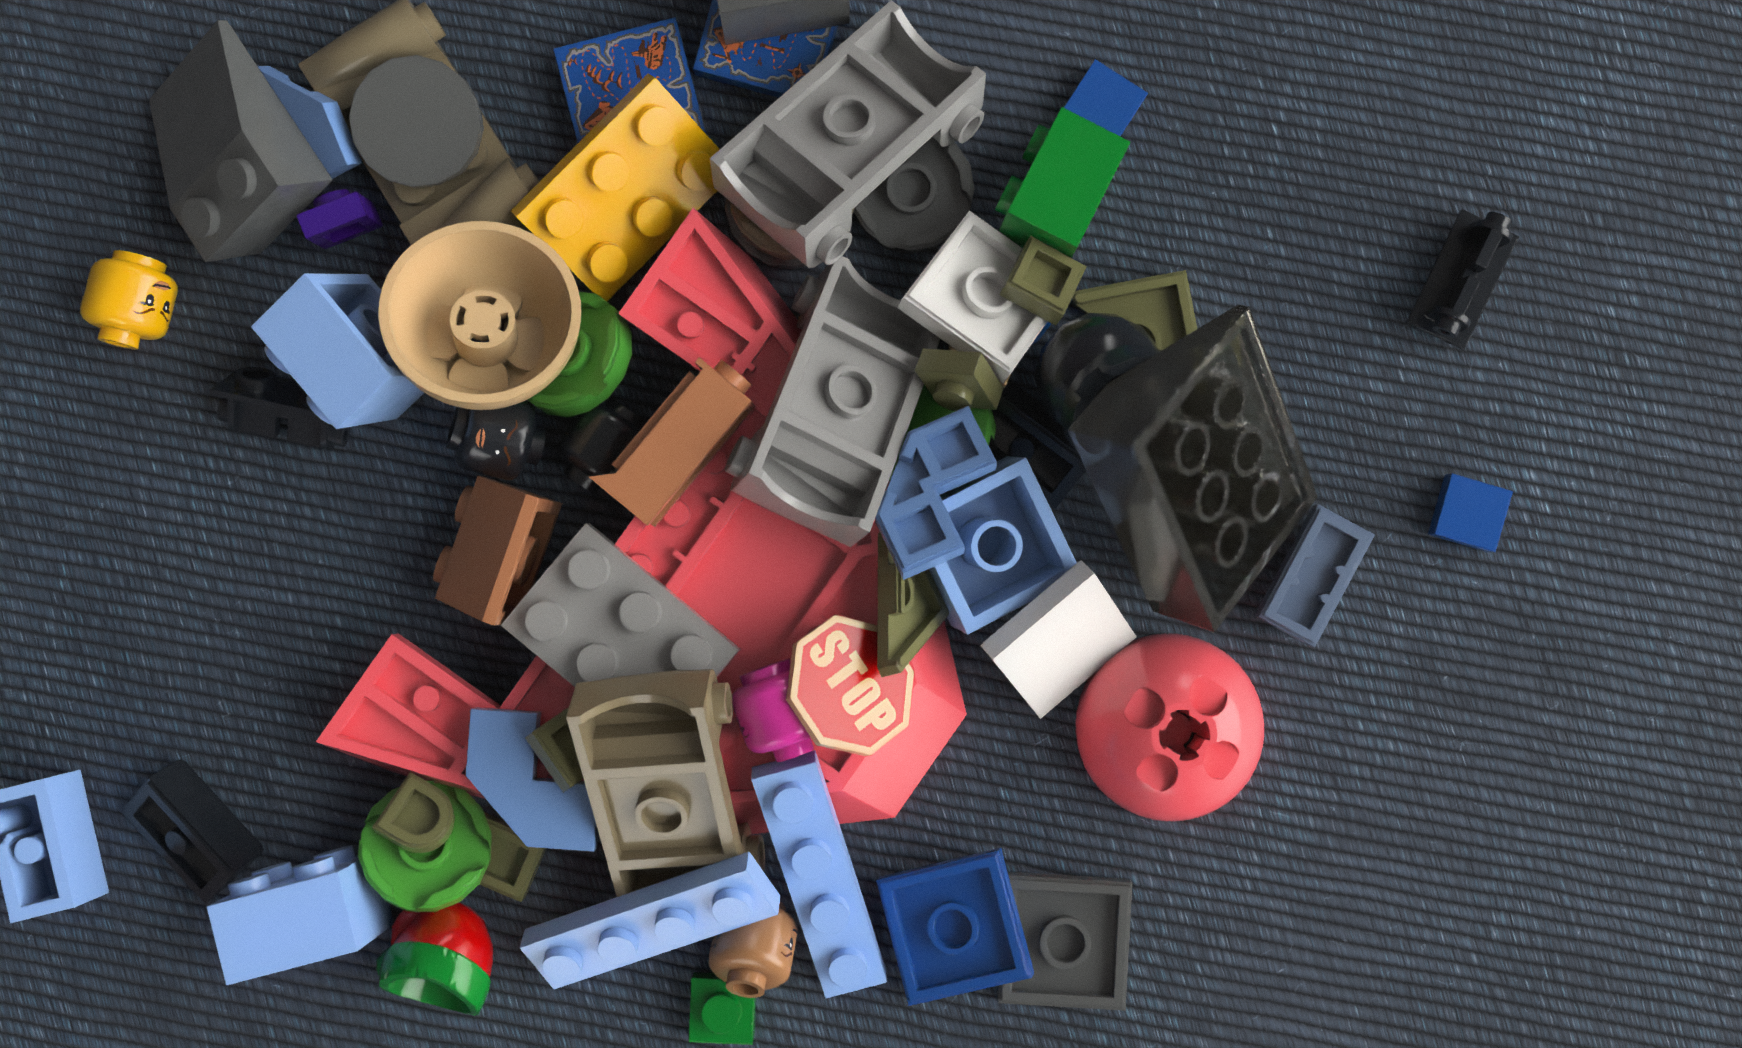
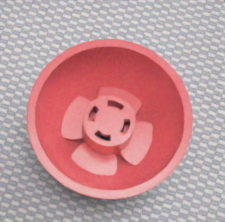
(1134, 708)

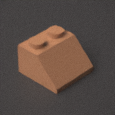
(495, 549)

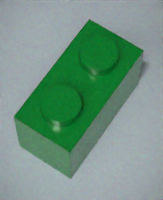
(1063, 184)

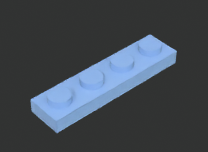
(819, 874)
(651, 921)

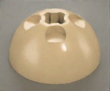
(469, 286)

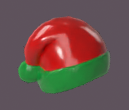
(439, 959)

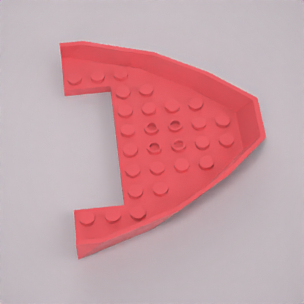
(718, 552)

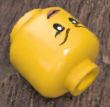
(129, 299)

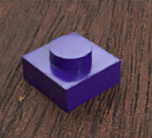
(338, 218)

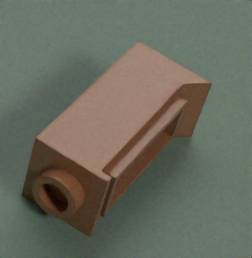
(678, 441)

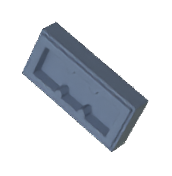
(1314, 575)

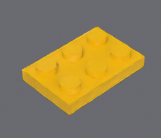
(623, 188)

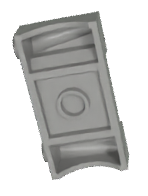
(845, 133)
(837, 408)

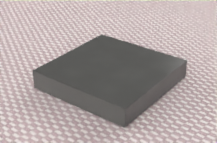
(1074, 939)

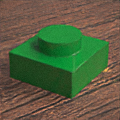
(719, 1014)

